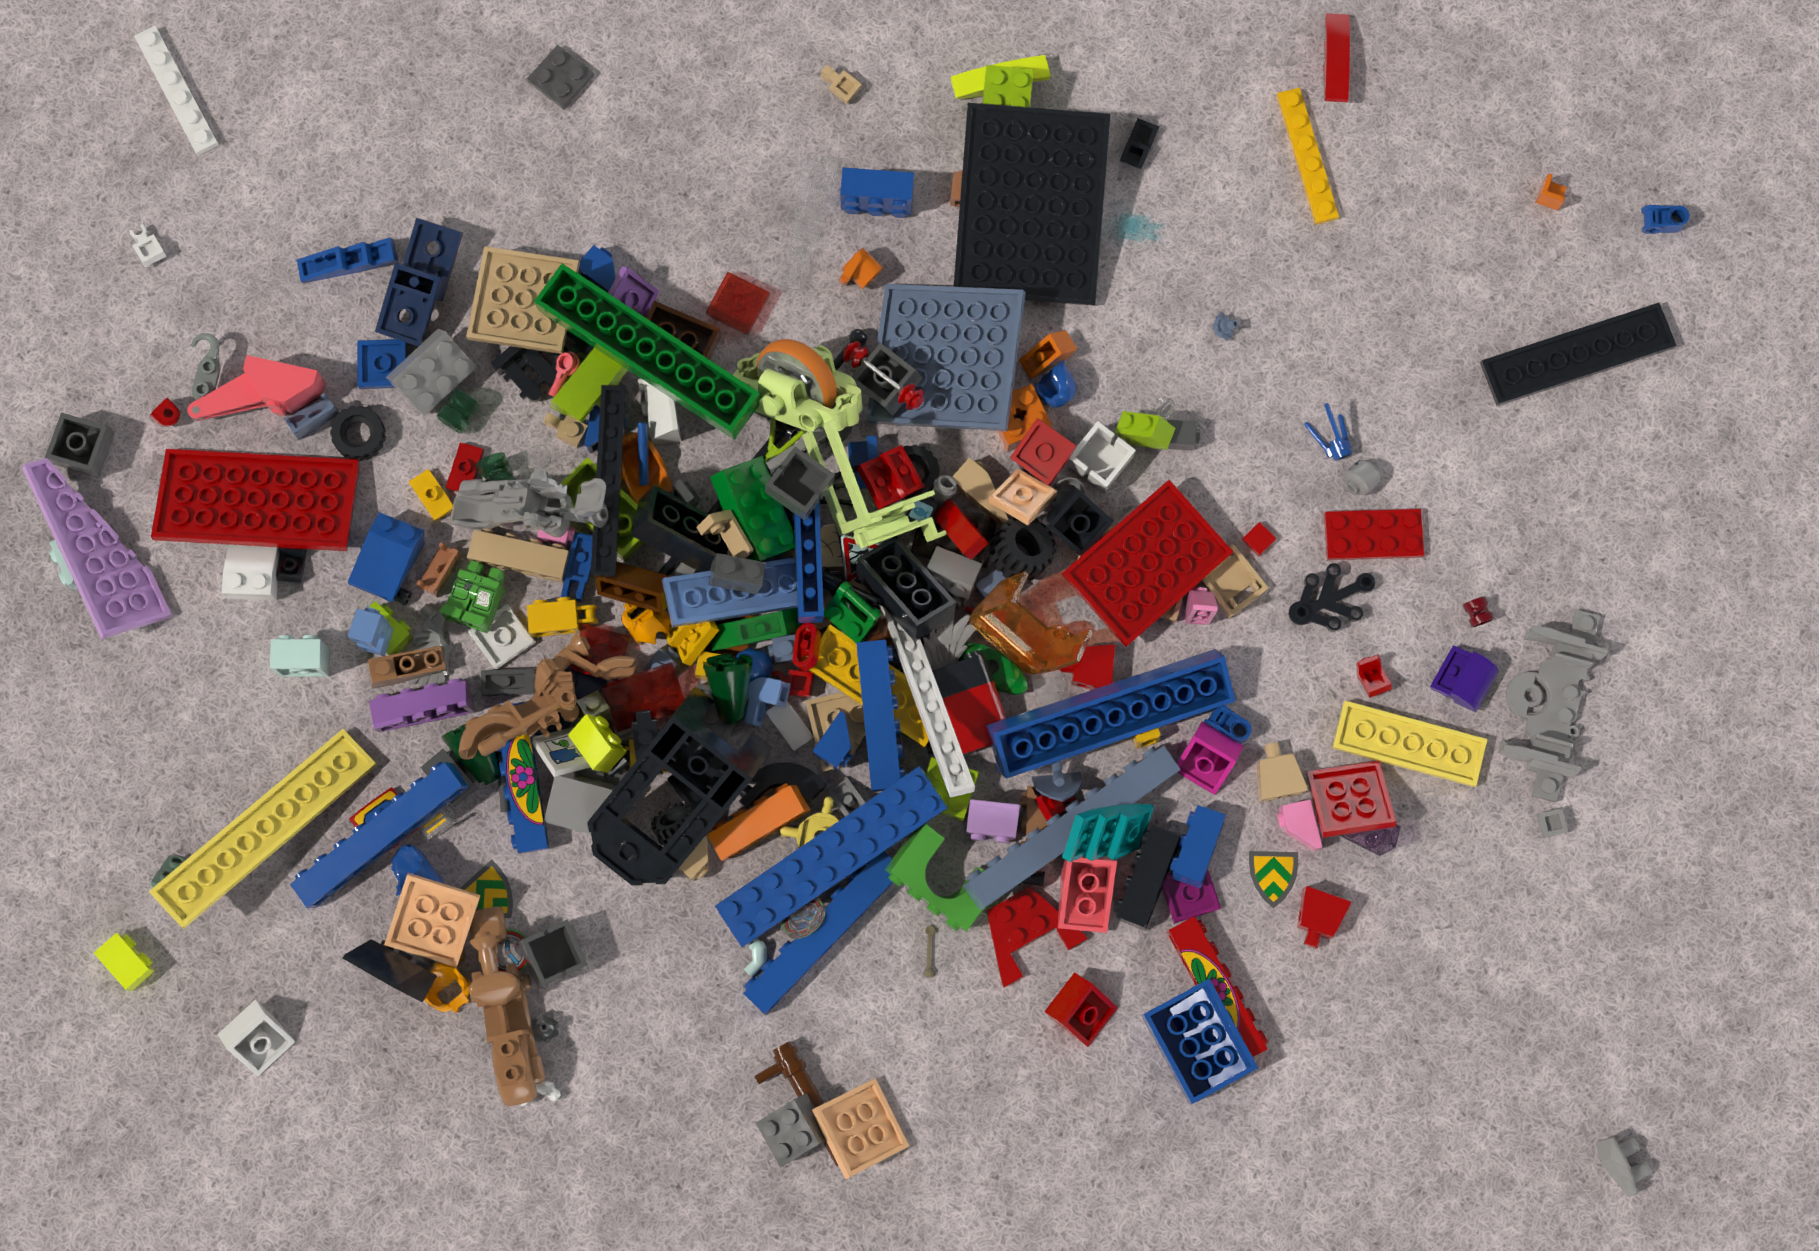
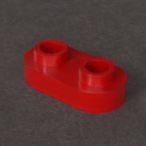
(806, 649)

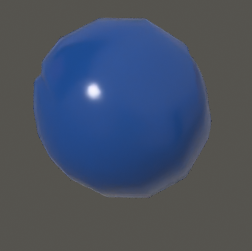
(762, 663)

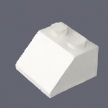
(256, 1038)

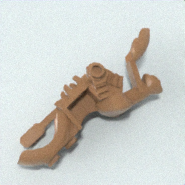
(552, 696)
(505, 1012)

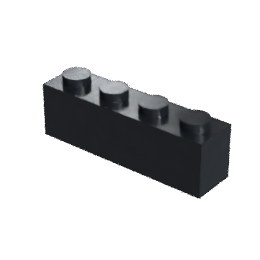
(1148, 877)

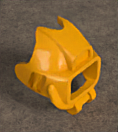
(646, 624)
(445, 976)

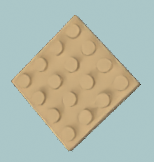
(505, 296)

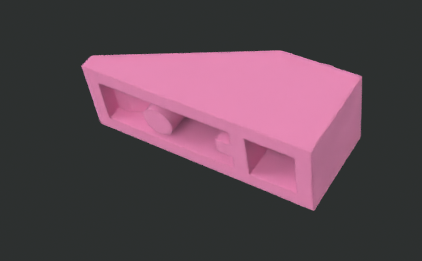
(1200, 606)

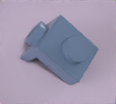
(663, 656)

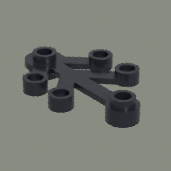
(1328, 600)

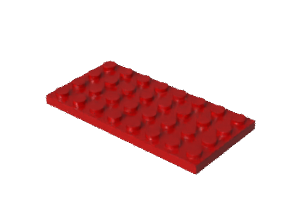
(256, 500)

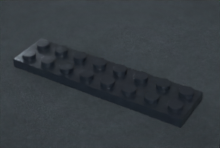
(1578, 354)

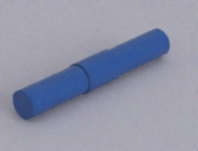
(643, 454)

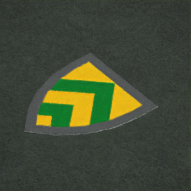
(1273, 874)
(492, 887)

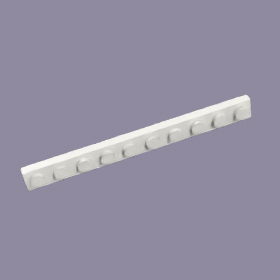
(931, 710)

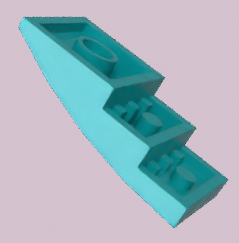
(1108, 832)

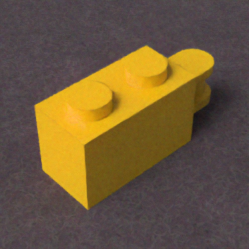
(558, 617)

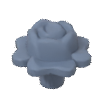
(1223, 326)

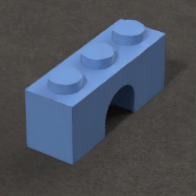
(370, 631)

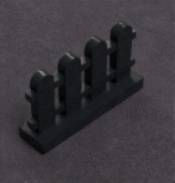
(506, 363)

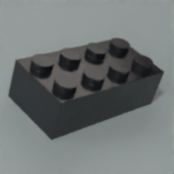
(672, 529)
(906, 588)

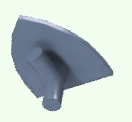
(1058, 785)

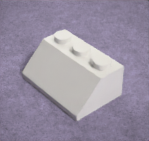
(661, 414)

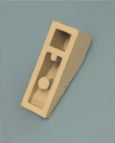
(977, 487)

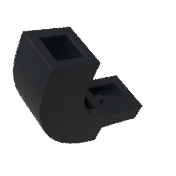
(781, 773)

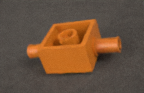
(1027, 404)

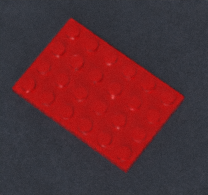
(1147, 563)

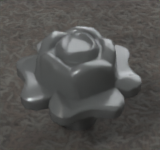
(545, 1027)

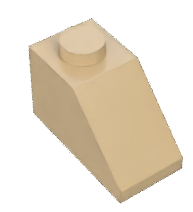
(696, 864)

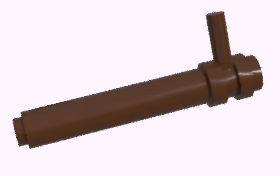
(794, 1069)

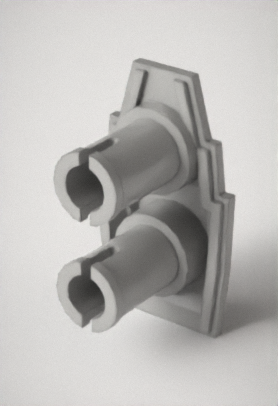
(1614, 1159)

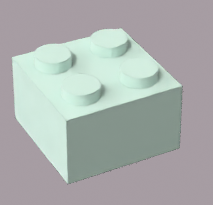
(299, 656)

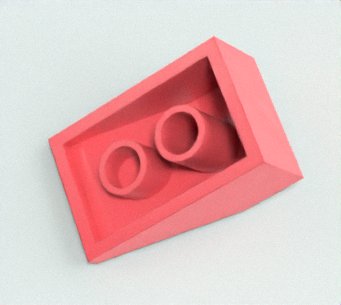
(1086, 894)

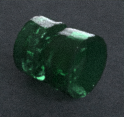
(459, 410)
(495, 468)

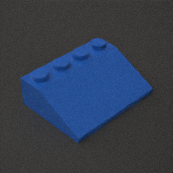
(1199, 1041)

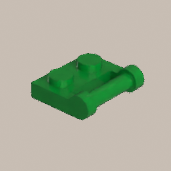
(847, 617)

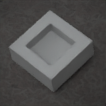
(1552, 823)

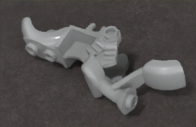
(534, 501)

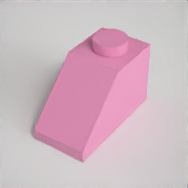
(1300, 823)

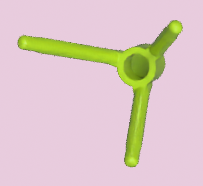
(775, 450)

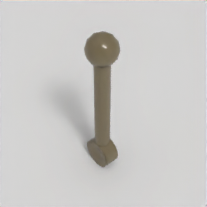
(930, 930)

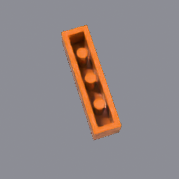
(758, 822)

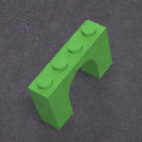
(909, 869)

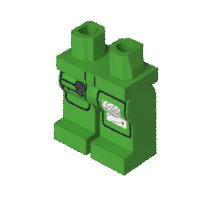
(474, 597)

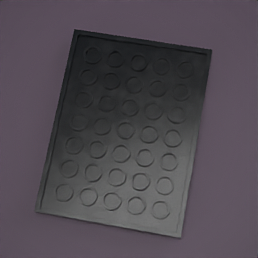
(1032, 201)

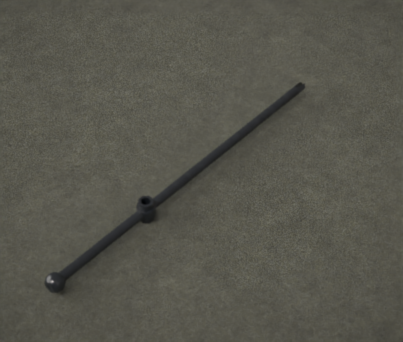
(781, 430)

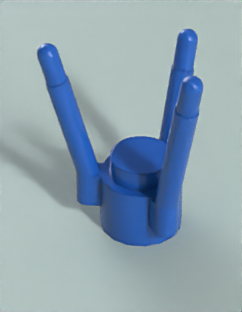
(1340, 446)

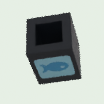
(923, 510)

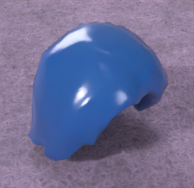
(1057, 386)

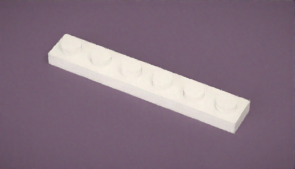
(176, 90)

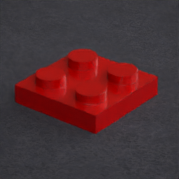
(1043, 452)

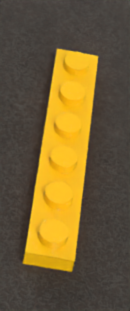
(1307, 156)

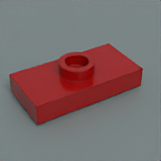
(464, 465)

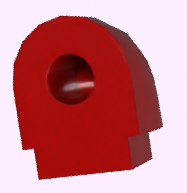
(166, 413)

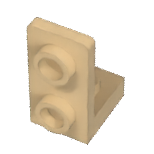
(730, 530)

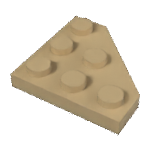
(823, 712)

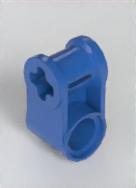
(1659, 220)
(1228, 722)

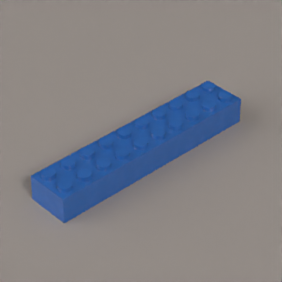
(1110, 713)

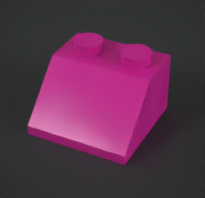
(1209, 758)

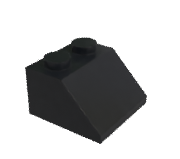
(1077, 521)

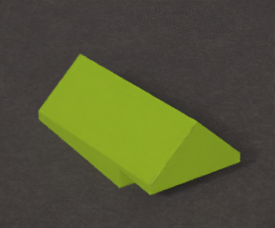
(584, 386)

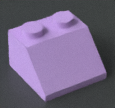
(992, 821)

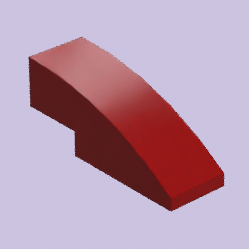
(960, 529)

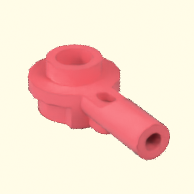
(566, 365)

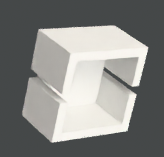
(1099, 458)

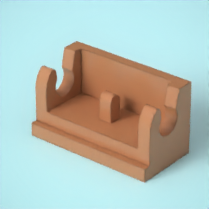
(439, 570)

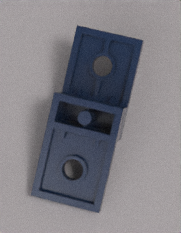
(418, 282)

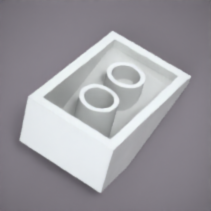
(250, 572)

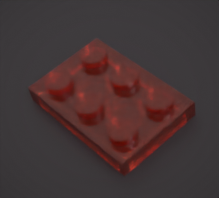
(650, 689)

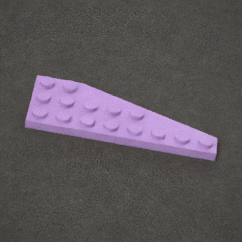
(108, 576)

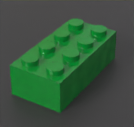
(758, 514)

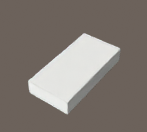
(790, 726)

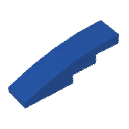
(347, 260)

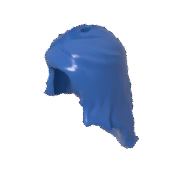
(411, 860)

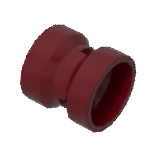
(1476, 606)

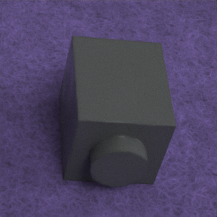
(1184, 436)

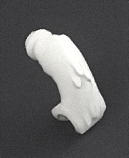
(548, 1089)

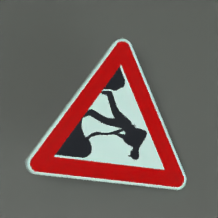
(850, 553)

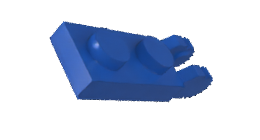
(578, 565)

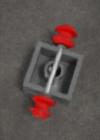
(885, 377)

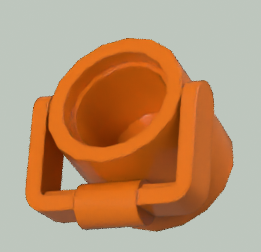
(861, 269)

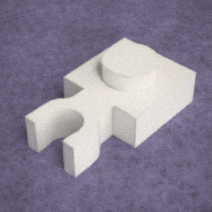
(147, 247)

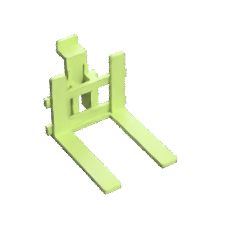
(868, 527)

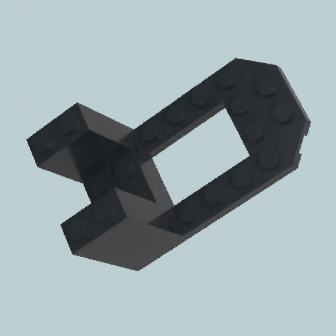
(697, 760)

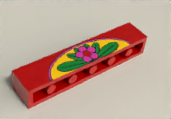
(1202, 964)

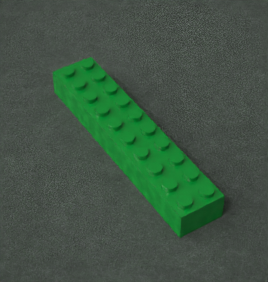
(648, 351)

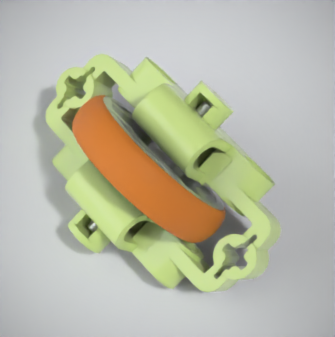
(801, 386)

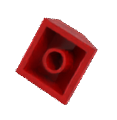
(1081, 1009)

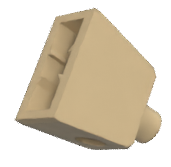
(1279, 775)

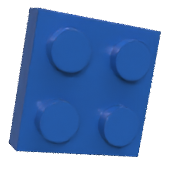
(377, 360)

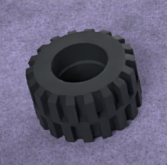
(1033, 538)

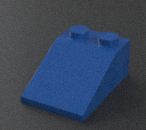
(386, 557)

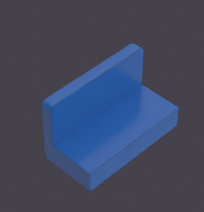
(860, 453)

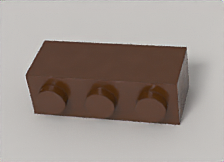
(634, 587)

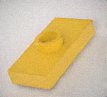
(431, 495)

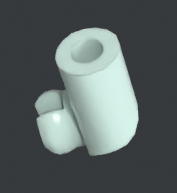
(759, 957)

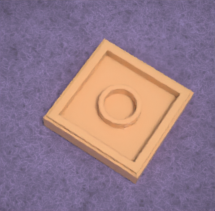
(1023, 496)

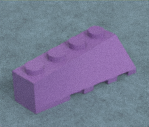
(421, 706)

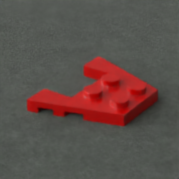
(1020, 922)

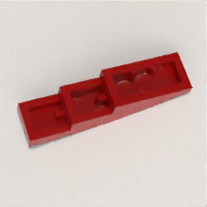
(1337, 58)

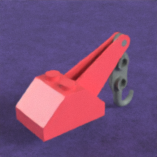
(264, 383)

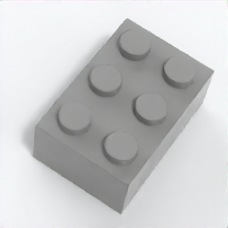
(431, 371)

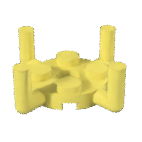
(812, 824)

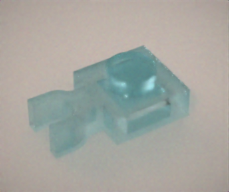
(1132, 226)

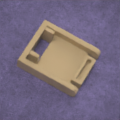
(1232, 578)

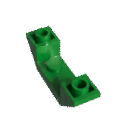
(756, 629)

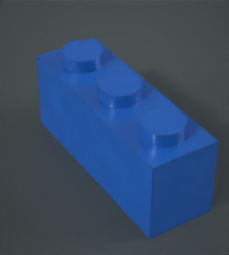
(1197, 846)

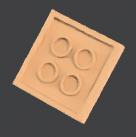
(432, 919)
(860, 1128)

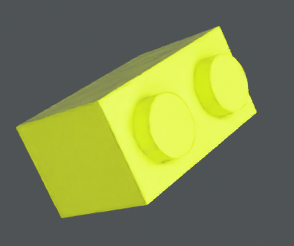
(597, 743)
(124, 961)

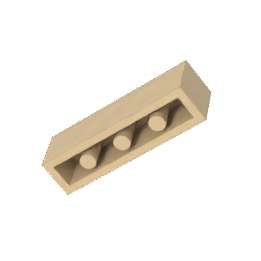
(518, 555)

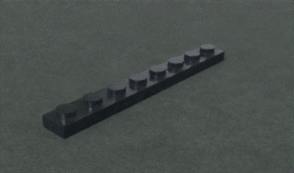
(610, 471)

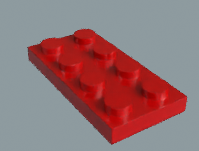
(1374, 534)

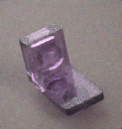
(1376, 841)

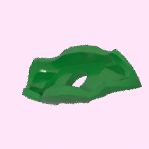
(1008, 677)

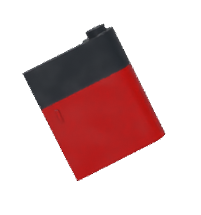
(970, 699)

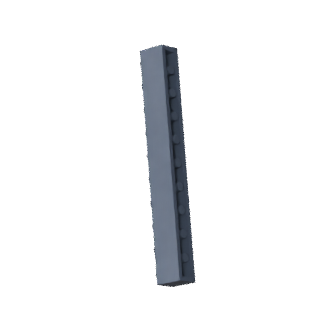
(1051, 842)

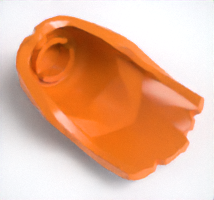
(630, 468)

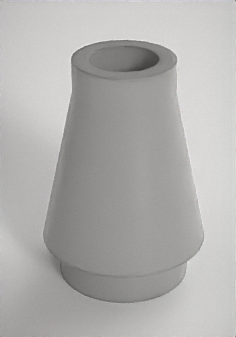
(944, 489)

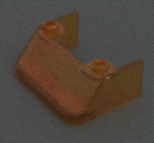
(1022, 634)

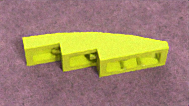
(971, 83)

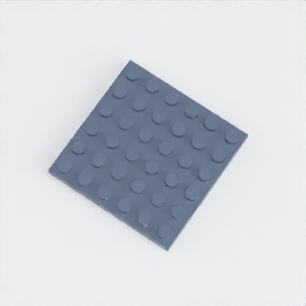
(962, 348)

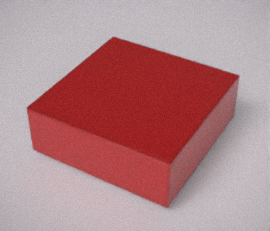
(1258, 539)

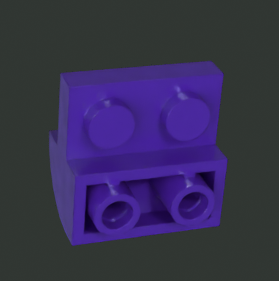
(1465, 678)

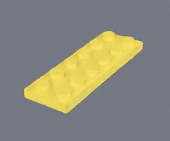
(1409, 743)

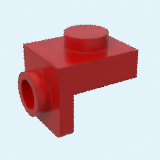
(1373, 676)

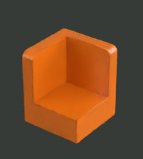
(1551, 193)

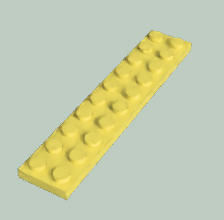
(262, 829)

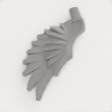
(432, 636)
(947, 643)

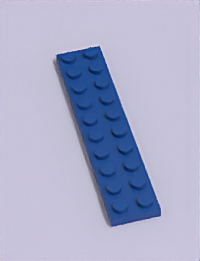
(831, 856)

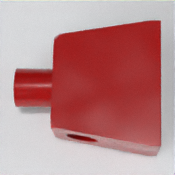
(1094, 667)
(1320, 915)

